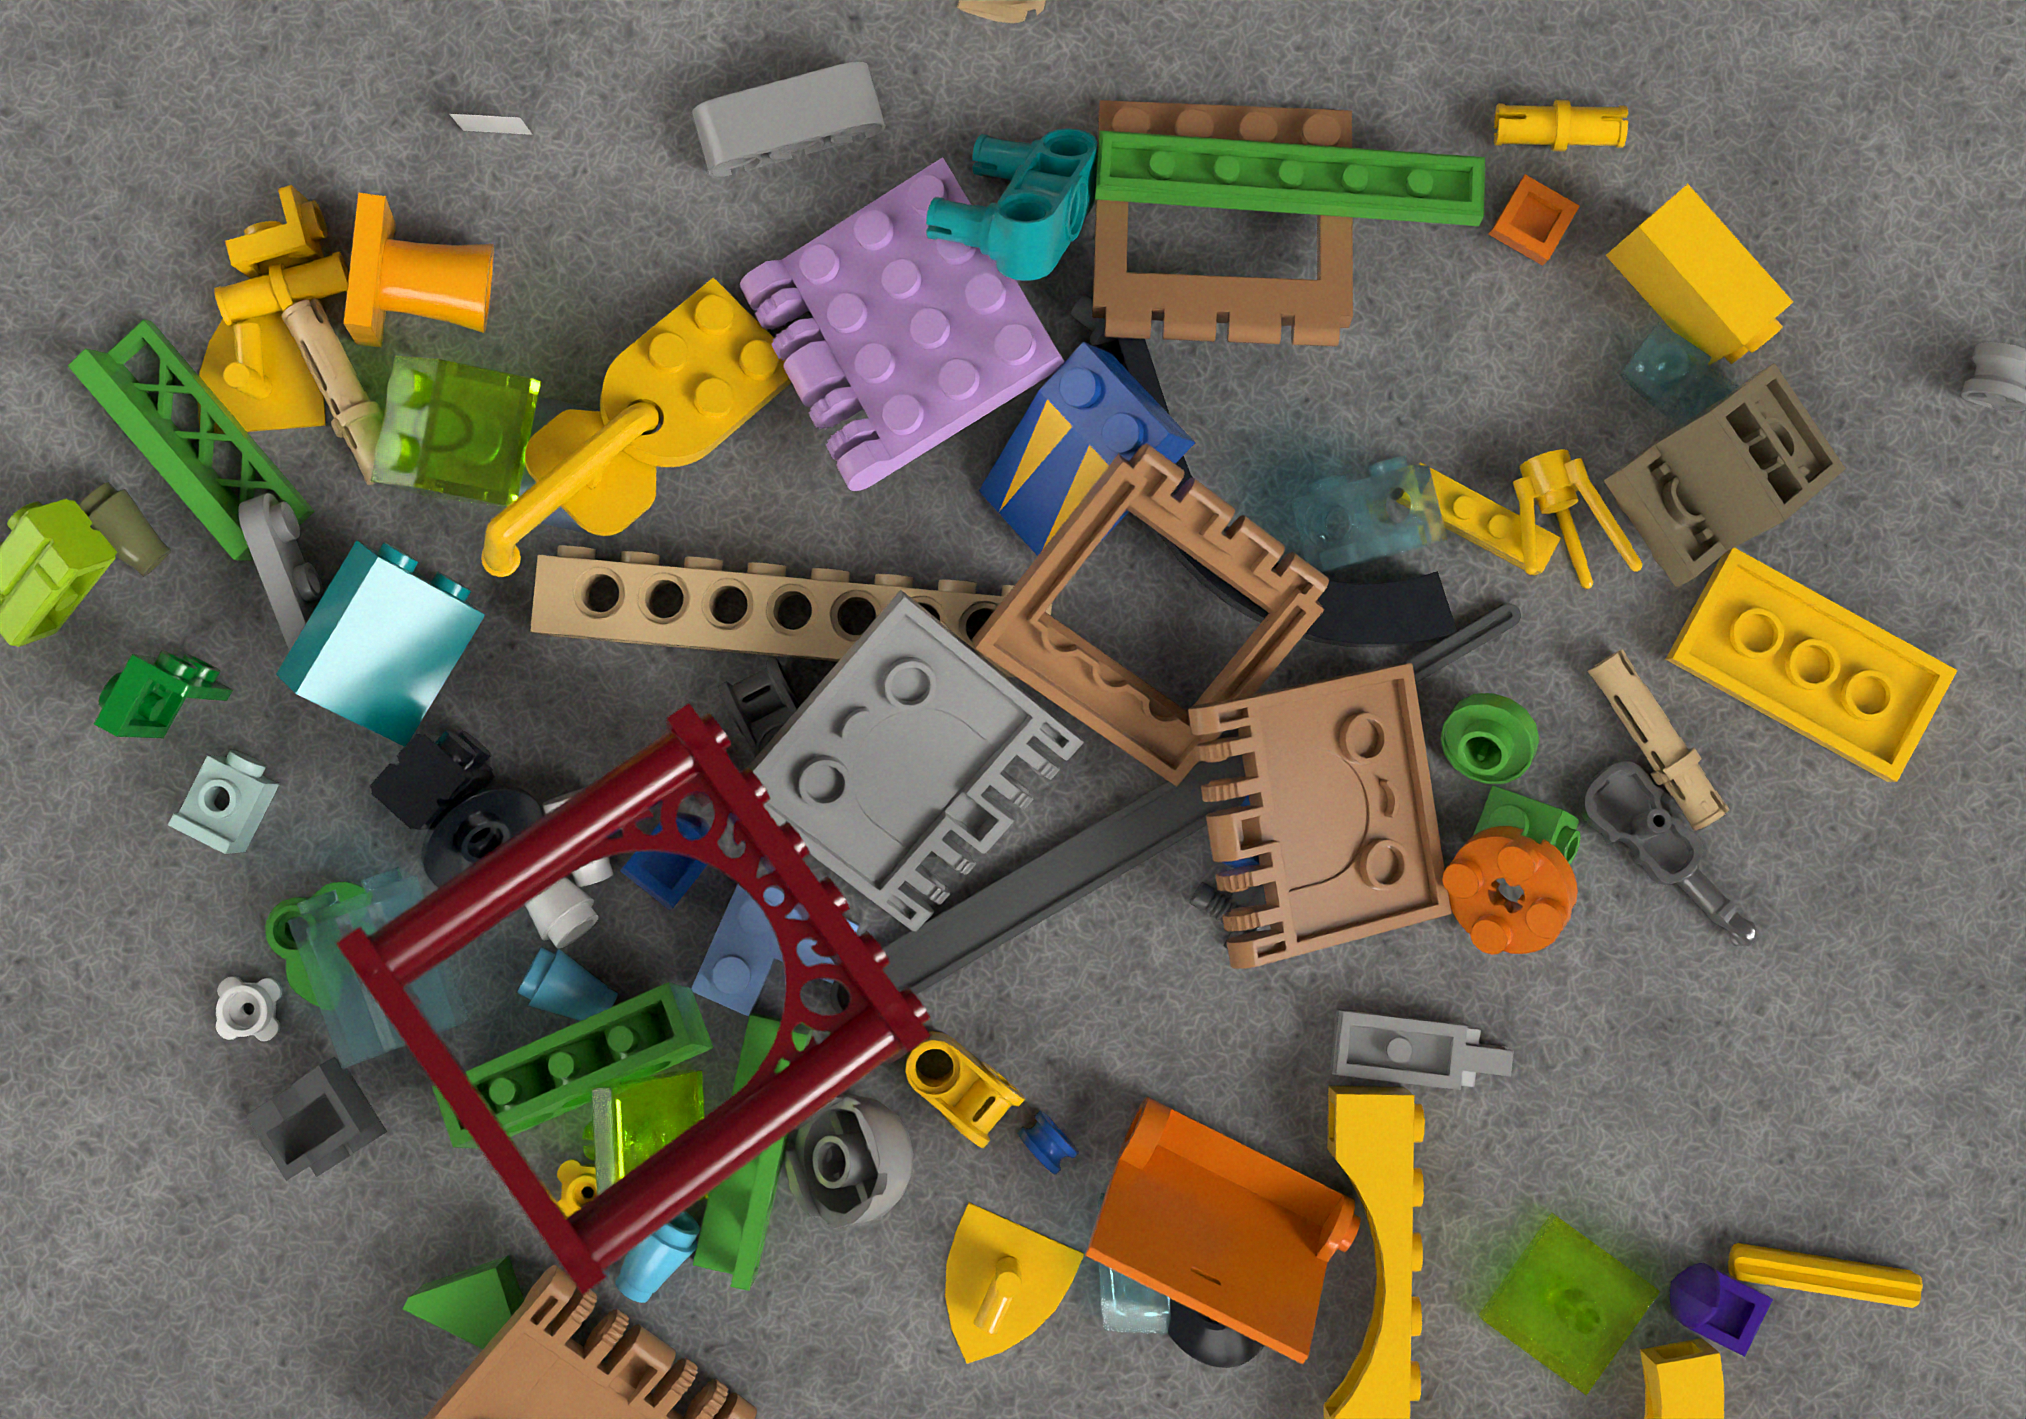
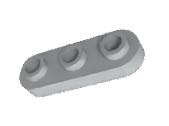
(288, 580)

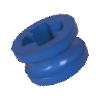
(1047, 1142)

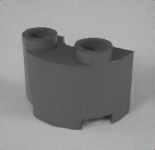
(315, 1121)

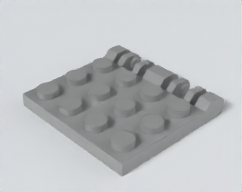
(902, 754)

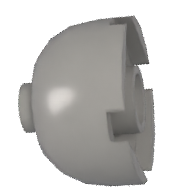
(850, 1161)

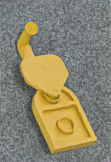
(693, 373)

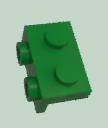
(151, 692)

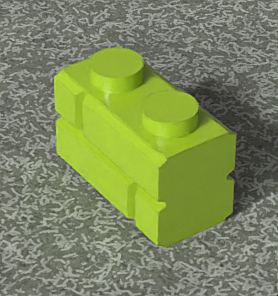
(47, 568)

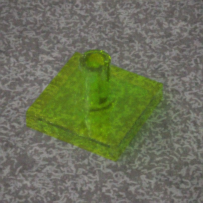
(639, 1119)
(1569, 1303)

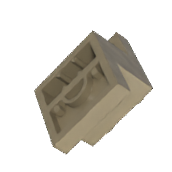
(1725, 475)

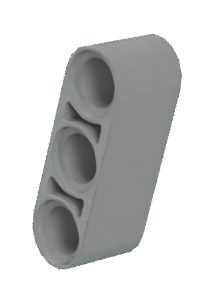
(788, 116)

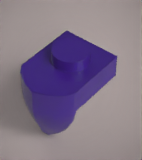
(1718, 1306)

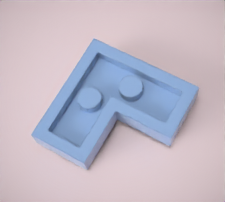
(745, 953)

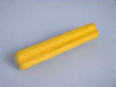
(1825, 1275)

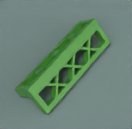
(169, 449)
(742, 1204)

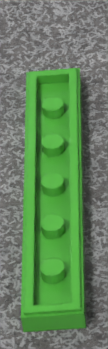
(1290, 178)

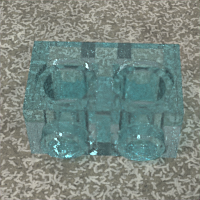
(1370, 530)

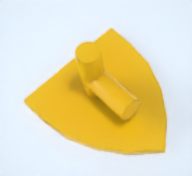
(261, 376)
(1002, 1282)

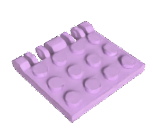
(900, 329)

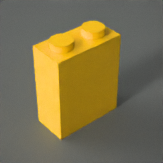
(1701, 279)

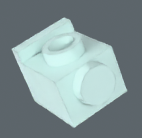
(249, 798)

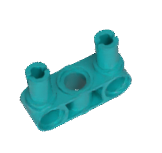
(1037, 212)

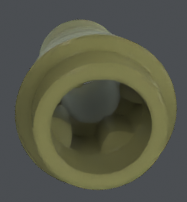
(125, 528)

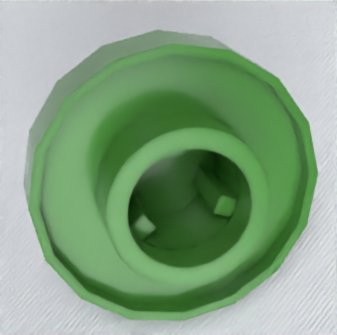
(1490, 738)

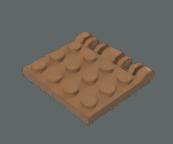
(1332, 813)
(545, 1374)

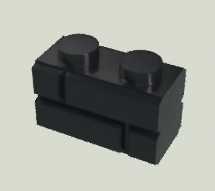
(432, 776)

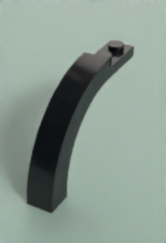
(1352, 613)

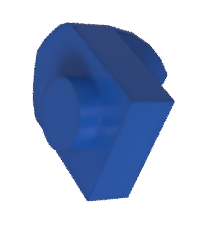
(667, 874)

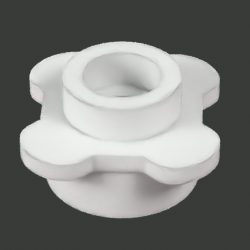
(230, 1012)

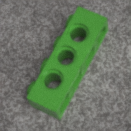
(598, 1051)

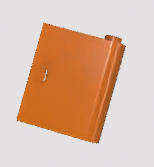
(1221, 1228)

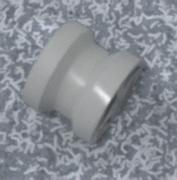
(1998, 377)

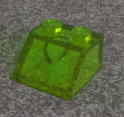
(455, 431)

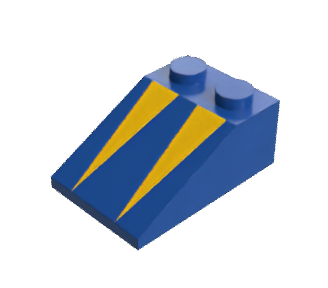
(1069, 440)

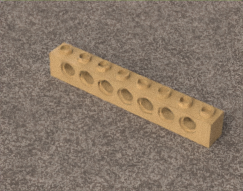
(565, 608)

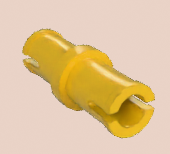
(1560, 125)
(282, 288)

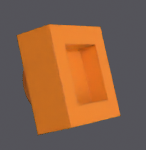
(1534, 220)

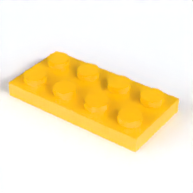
(1811, 665)

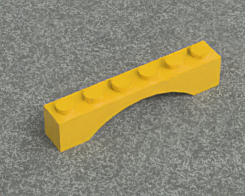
(1374, 1144)

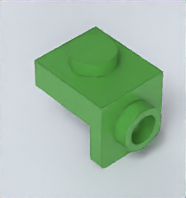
(1534, 817)

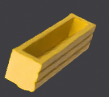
(1485, 522)

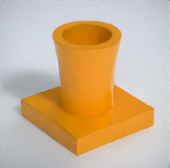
(411, 277)

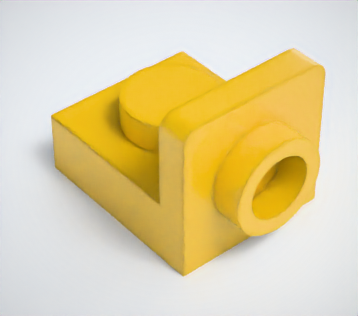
(277, 243)

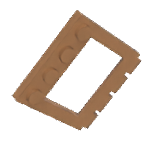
(1248, 305)
(1099, 688)

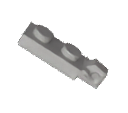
(1413, 1050)

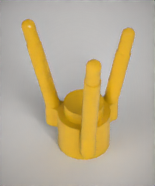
(1552, 484)

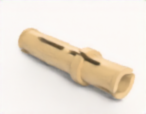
(353, 412)
(1665, 750)

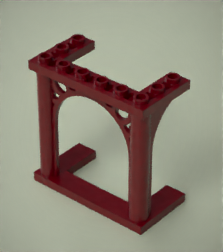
(682, 762)

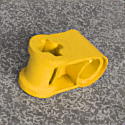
(964, 1089)

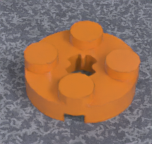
(1491, 918)

